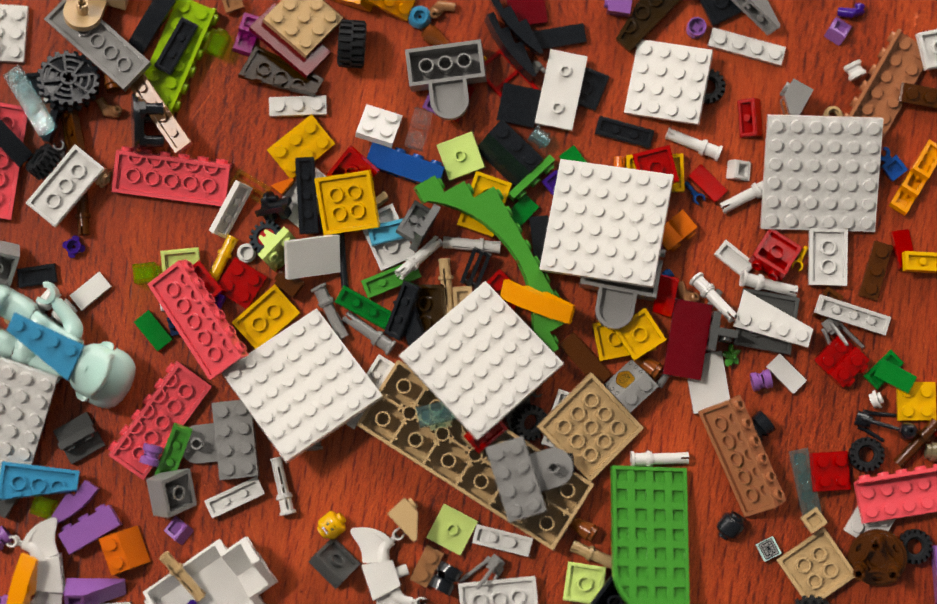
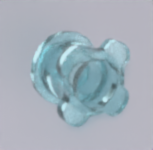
(539, 137)

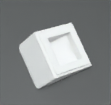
(738, 170)

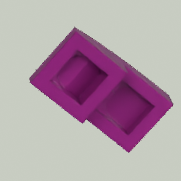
(245, 39)

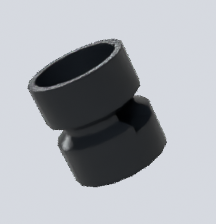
(762, 425)
(445, 578)

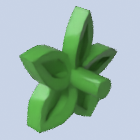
(731, 355)

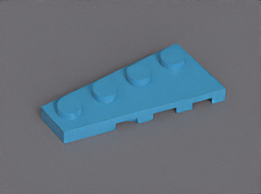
(50, 346)
(32, 480)

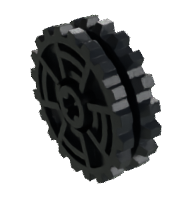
(68, 95)

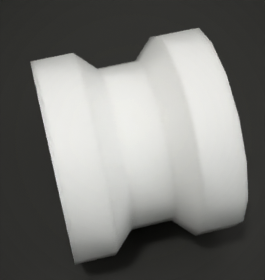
(854, 70)

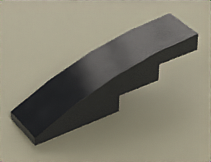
(150, 24)
(520, 30)
(513, 52)
(13, 146)

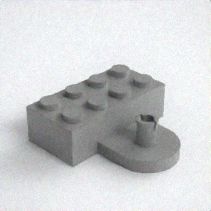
(445, 73)
(617, 300)
(226, 441)
(525, 476)

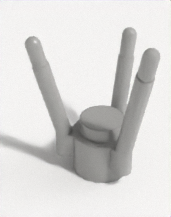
(833, 326)
(494, 565)

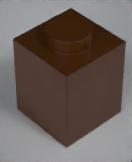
(290, 287)

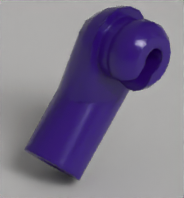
(851, 12)

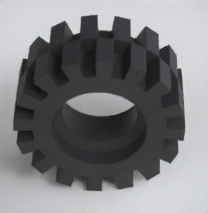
(719, 88)
(43, 161)
(520, 416)
(877, 458)
(926, 545)

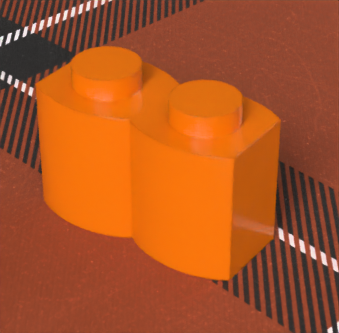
(677, 229)

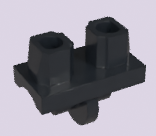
(272, 204)

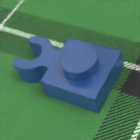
(893, 166)

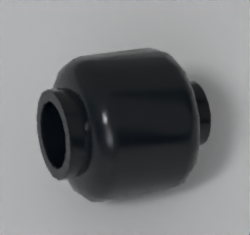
(730, 526)

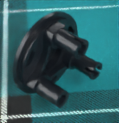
(139, 115)

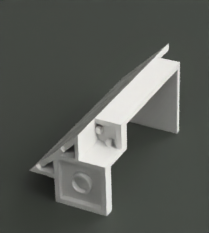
(223, 573)

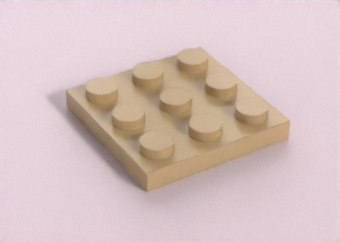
(303, 23)
(816, 566)

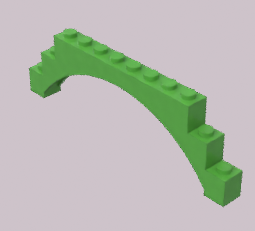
(491, 212)

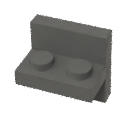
(417, 223)
(716, 332)
(79, 438)
(334, 562)

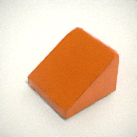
(283, 186)

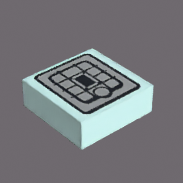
(768, 548)

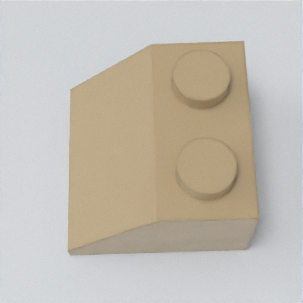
(406, 517)

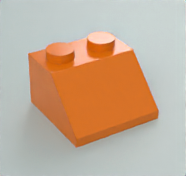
(124, 550)

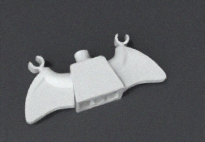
(42, 545)
(380, 571)

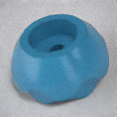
(418, 23)

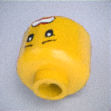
(331, 525)

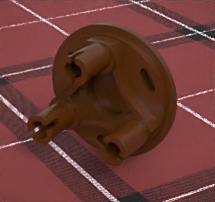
(877, 557)

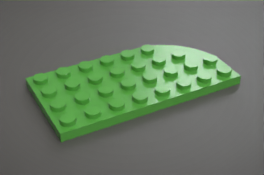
(650, 534)

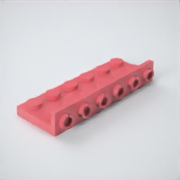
(15, 119)
(171, 176)
(198, 318)
(171, 402)
(897, 494)

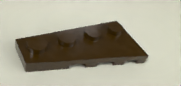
(643, 20)
(272, 70)
(430, 305)

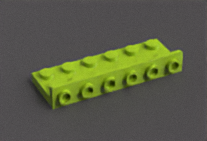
(172, 87)

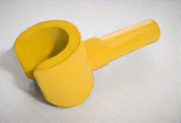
(800, 258)

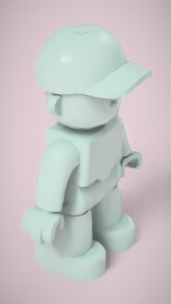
(100, 372)

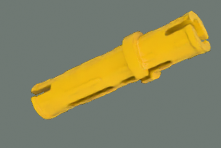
(223, 256)

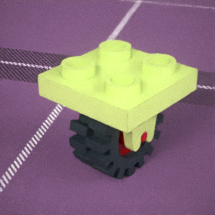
(269, 243)

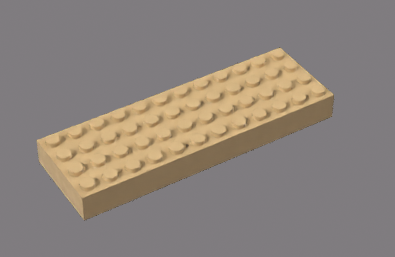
(452, 459)

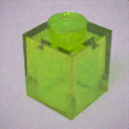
(217, 43)
(145, 272)
(43, 506)

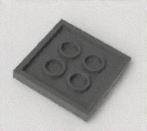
(756, 341)

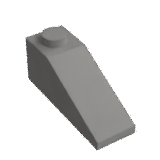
(760, 13)

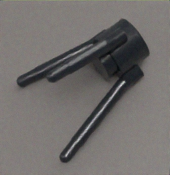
(863, 420)

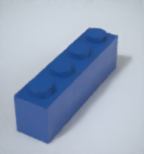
(403, 165)

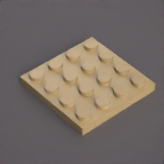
(590, 426)

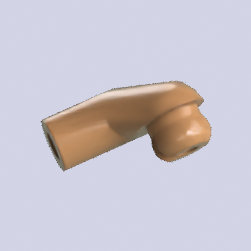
(441, 6)
(108, 110)
(685, 294)

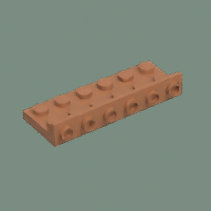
(881, 92)
(742, 456)

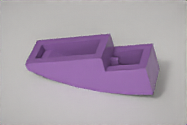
(73, 503)

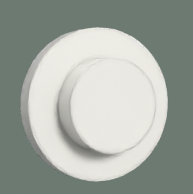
(246, 253)
(876, 399)

